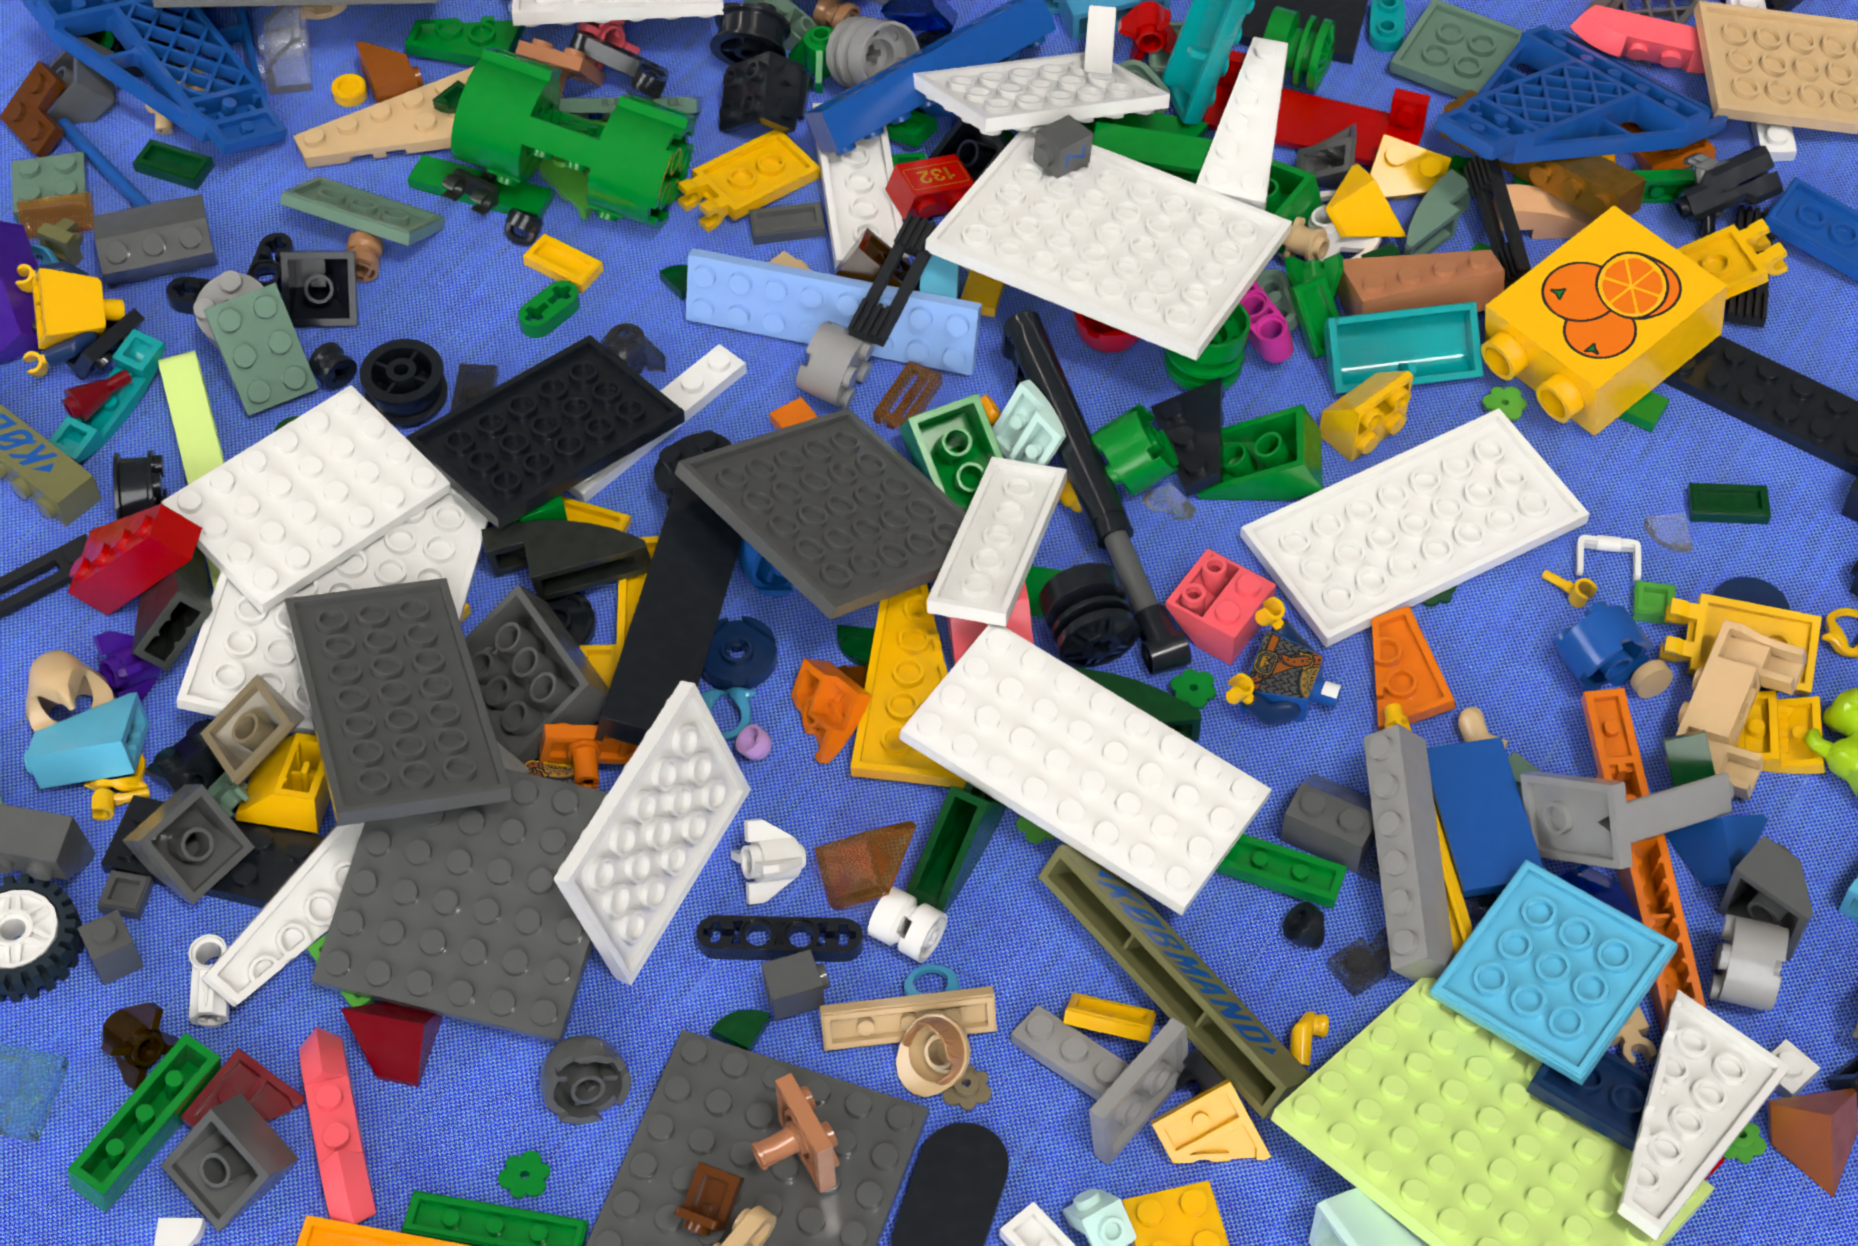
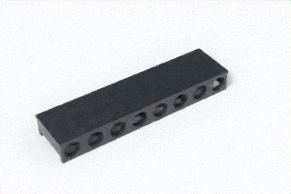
(672, 616)

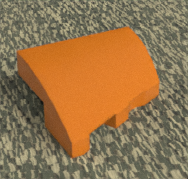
(828, 705)

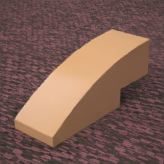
(1544, 213)

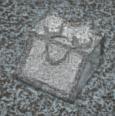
(286, 51)

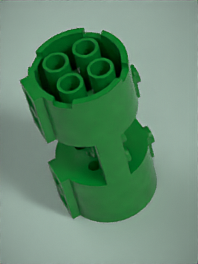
(514, 120)

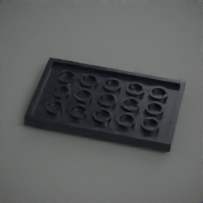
(546, 430)

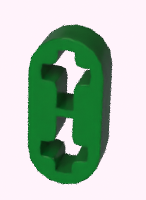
(551, 311)

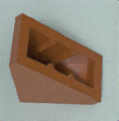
(1815, 1133)

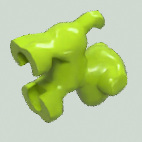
(1842, 754)

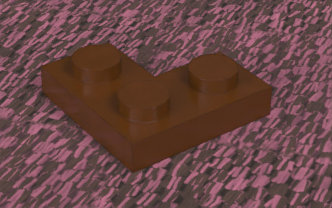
(28, 110)

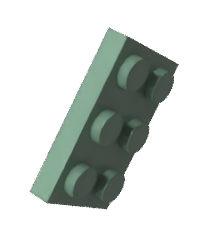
(260, 349)

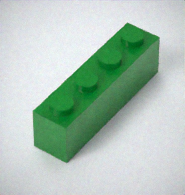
(1165, 151)
(143, 1123)

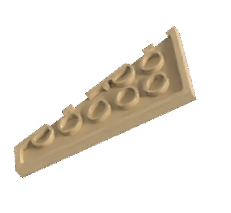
(391, 125)

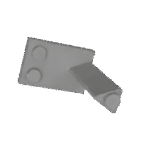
(1594, 824)

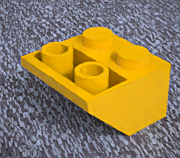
(1367, 414)
(288, 787)

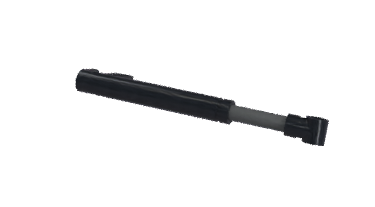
(1035, 359)

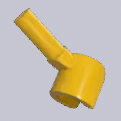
(1575, 590)
(105, 800)

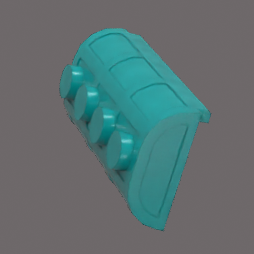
(1203, 54)
(1427, 341)

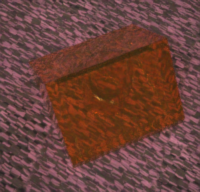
(863, 864)

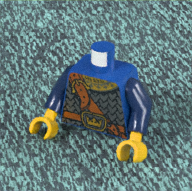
(1283, 674)

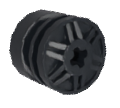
(1088, 615)

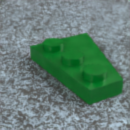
(459, 41)

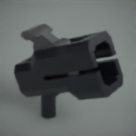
(1726, 184)

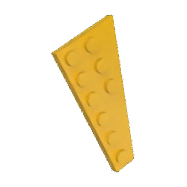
(900, 676)

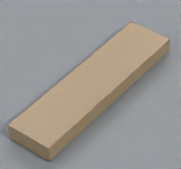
(889, 1018)

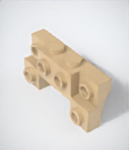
(1726, 692)

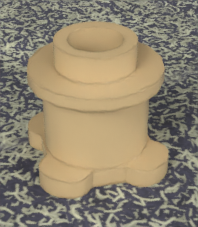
(1306, 241)

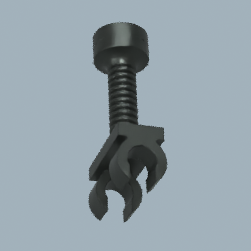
(478, 187)

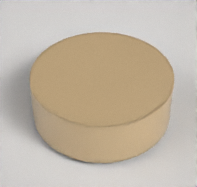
(1651, 678)

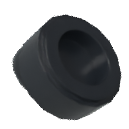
(524, 221)
(1305, 926)

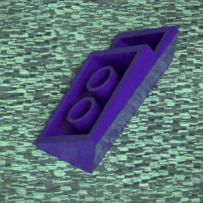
(15, 305)

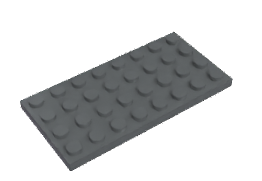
(395, 702)

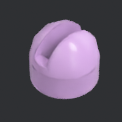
(753, 742)

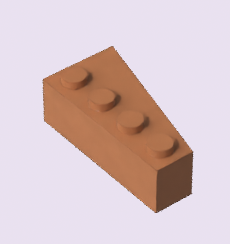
(1420, 281)

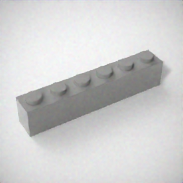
(1408, 853)

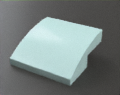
(1029, 427)

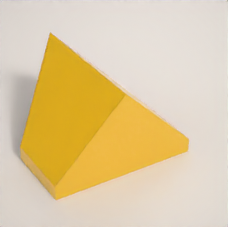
(1361, 208)

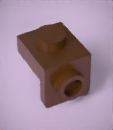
(710, 1199)

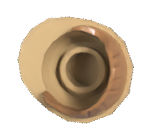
(933, 1055)

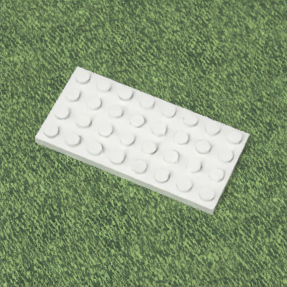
(1413, 526)
(1086, 766)

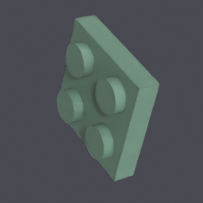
(48, 177)

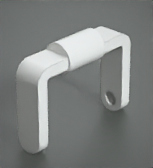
(1609, 544)

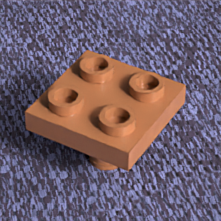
(571, 62)
(800, 1134)

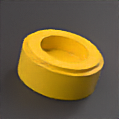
(349, 90)

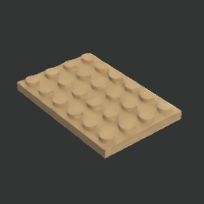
(1780, 66)

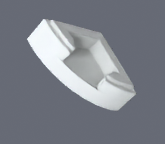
(179, 1231)

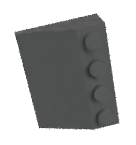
(534, 676)

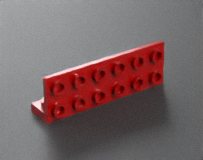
(1311, 118)

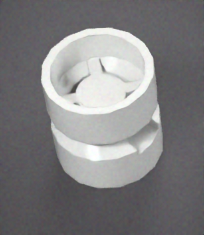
(911, 926)

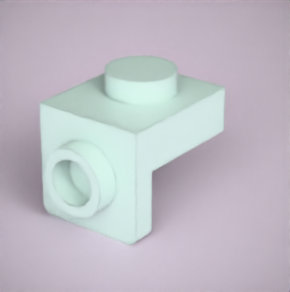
(1100, 1218)

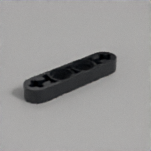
(780, 931)

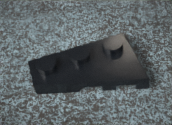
(1195, 431)

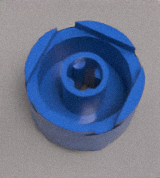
(1603, 647)

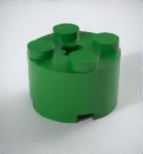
(1135, 450)

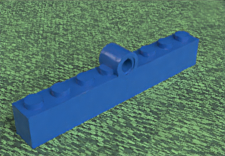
(892, 93)

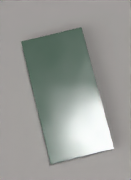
(362, 210)

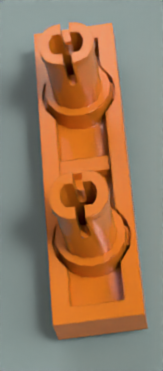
(577, 745)

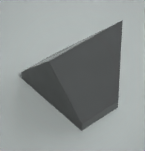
(1330, 158)

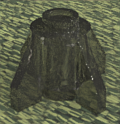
(634, 349)

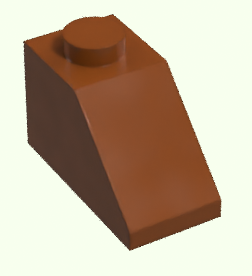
(387, 71)

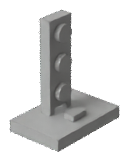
(1124, 1091)

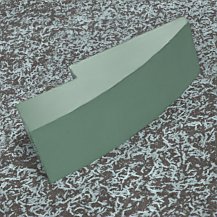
(1438, 214)

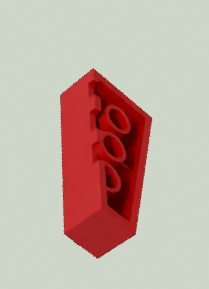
(131, 557)

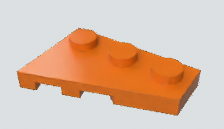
(1406, 669)

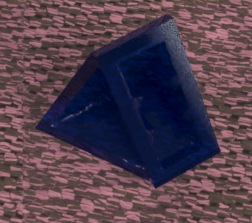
(921, 14)

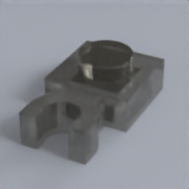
(1361, 964)

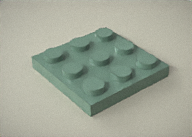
(1454, 49)

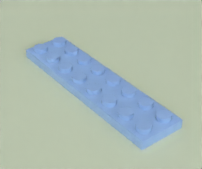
(796, 301)

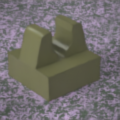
(62, 240)

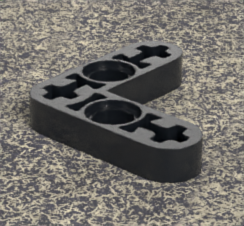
(646, 75)
(185, 289)

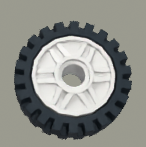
(48, 938)

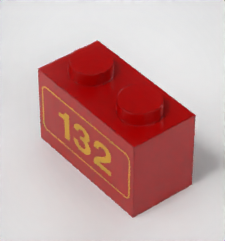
(928, 186)

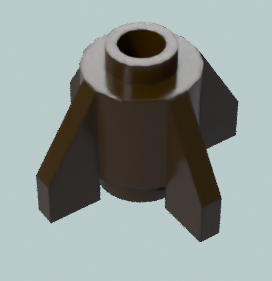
(135, 1040)

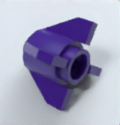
(123, 667)

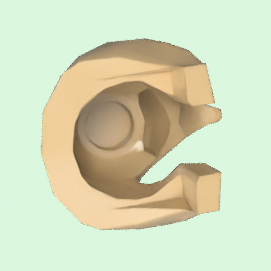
(58, 679)

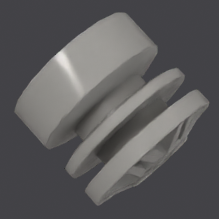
(866, 46)

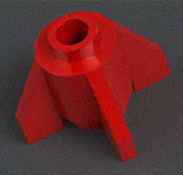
(1149, 28)

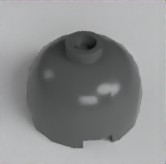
(583, 1079)

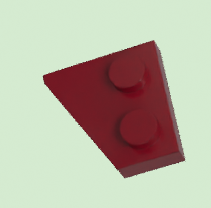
(258, 1085)

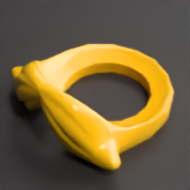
(1835, 634)
(125, 784)

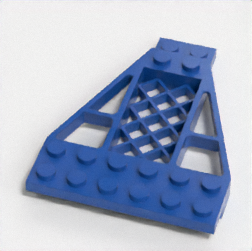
(1569, 100)
(231, 117)

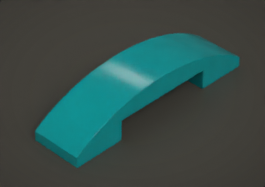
(140, 359)

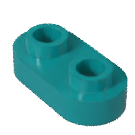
(1386, 25)

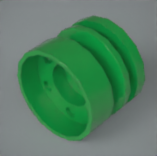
(1308, 49)
(1220, 359)

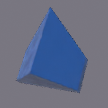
(1717, 845)

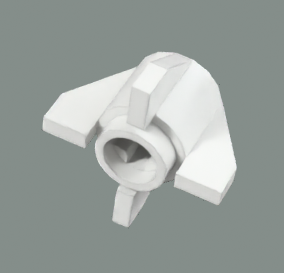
(770, 860)

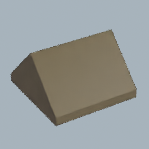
(250, 728)

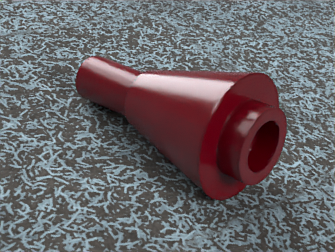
(88, 398)

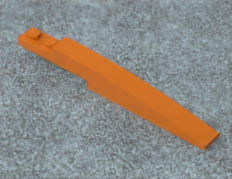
(1651, 879)

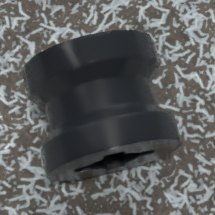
(332, 365)

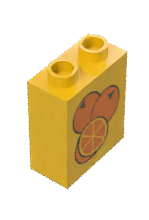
(1602, 321)

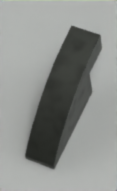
(565, 554)

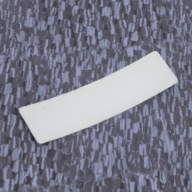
(1100, 39)

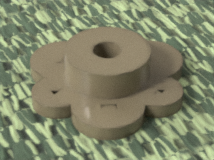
(969, 1096)

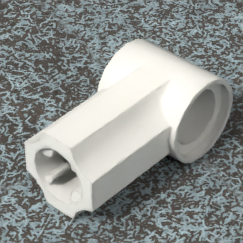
(206, 1005)

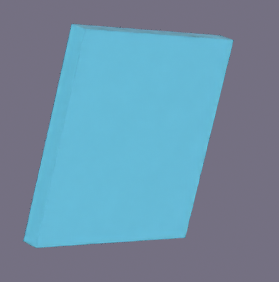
(1554, 971)

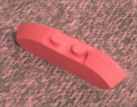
(1641, 38)
(336, 1128)

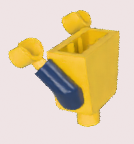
(67, 312)

